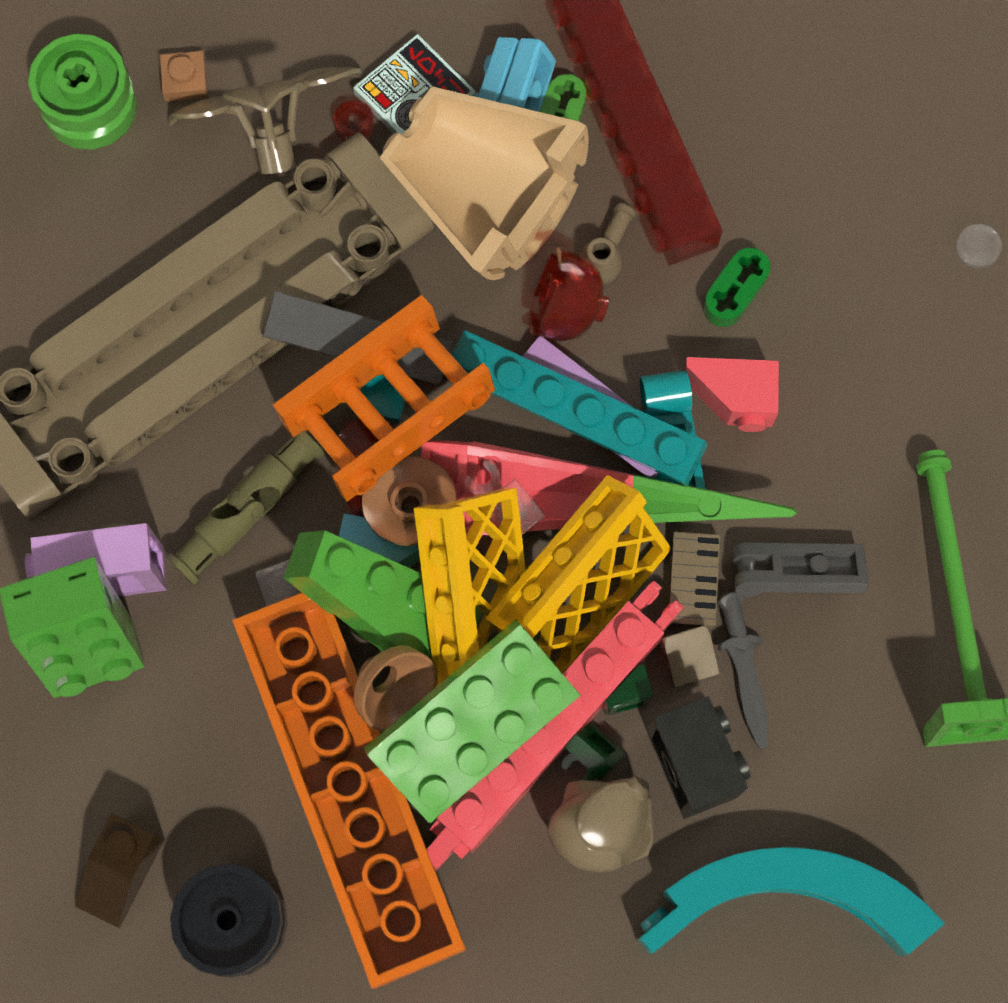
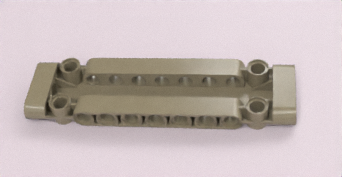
(197, 321)

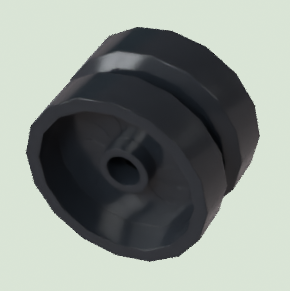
(205, 939)

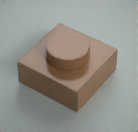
(184, 76)

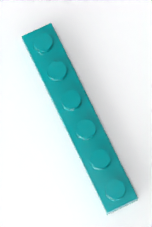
(584, 410)

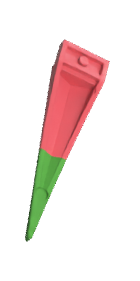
(564, 486)

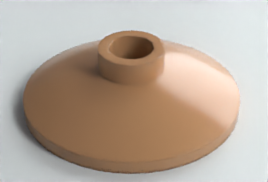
(409, 481)

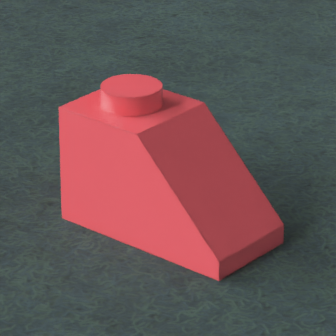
(737, 390)

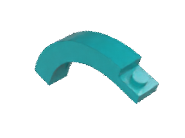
(849, 884)

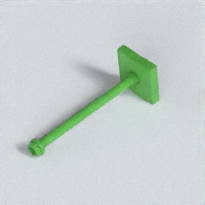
(979, 717)

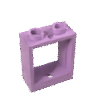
(127, 554)

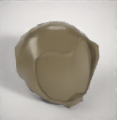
(603, 824)

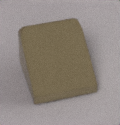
(689, 656)

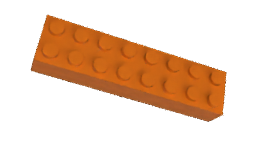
(350, 804)

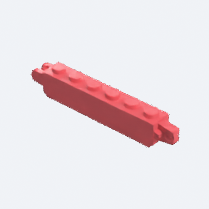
(595, 675)

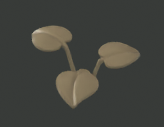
(272, 141)

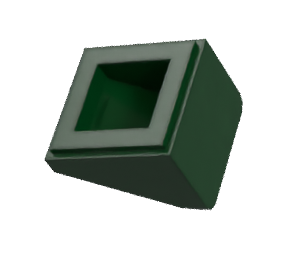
(631, 694)

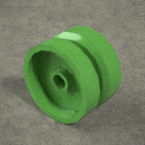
(83, 91)

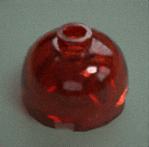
(568, 297)

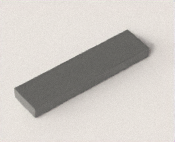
(334, 331)

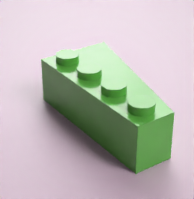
(363, 589)

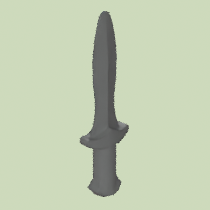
(741, 650)

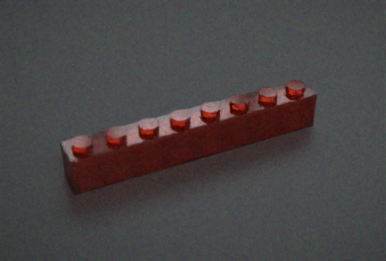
(640, 126)

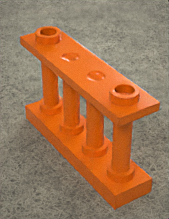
(374, 356)

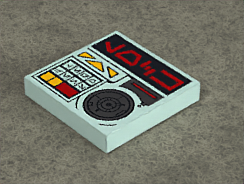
(404, 80)

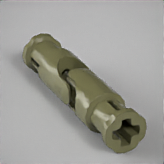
(221, 529)

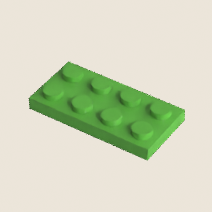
(472, 721)

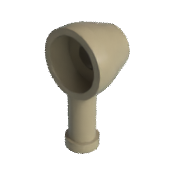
(611, 266)

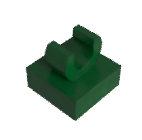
(593, 751)

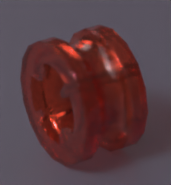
(353, 108)

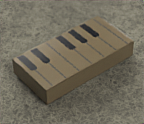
(695, 578)

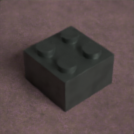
(698, 756)

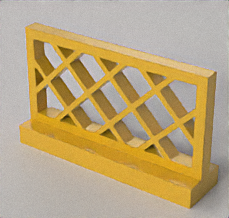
(566, 566)
(447, 575)

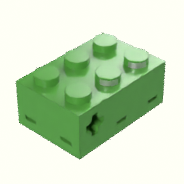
(71, 628)

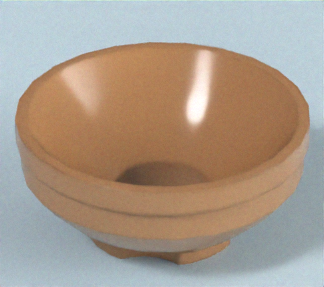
(409, 681)

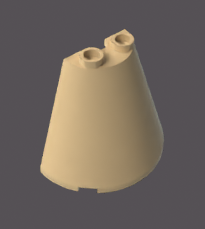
(488, 174)

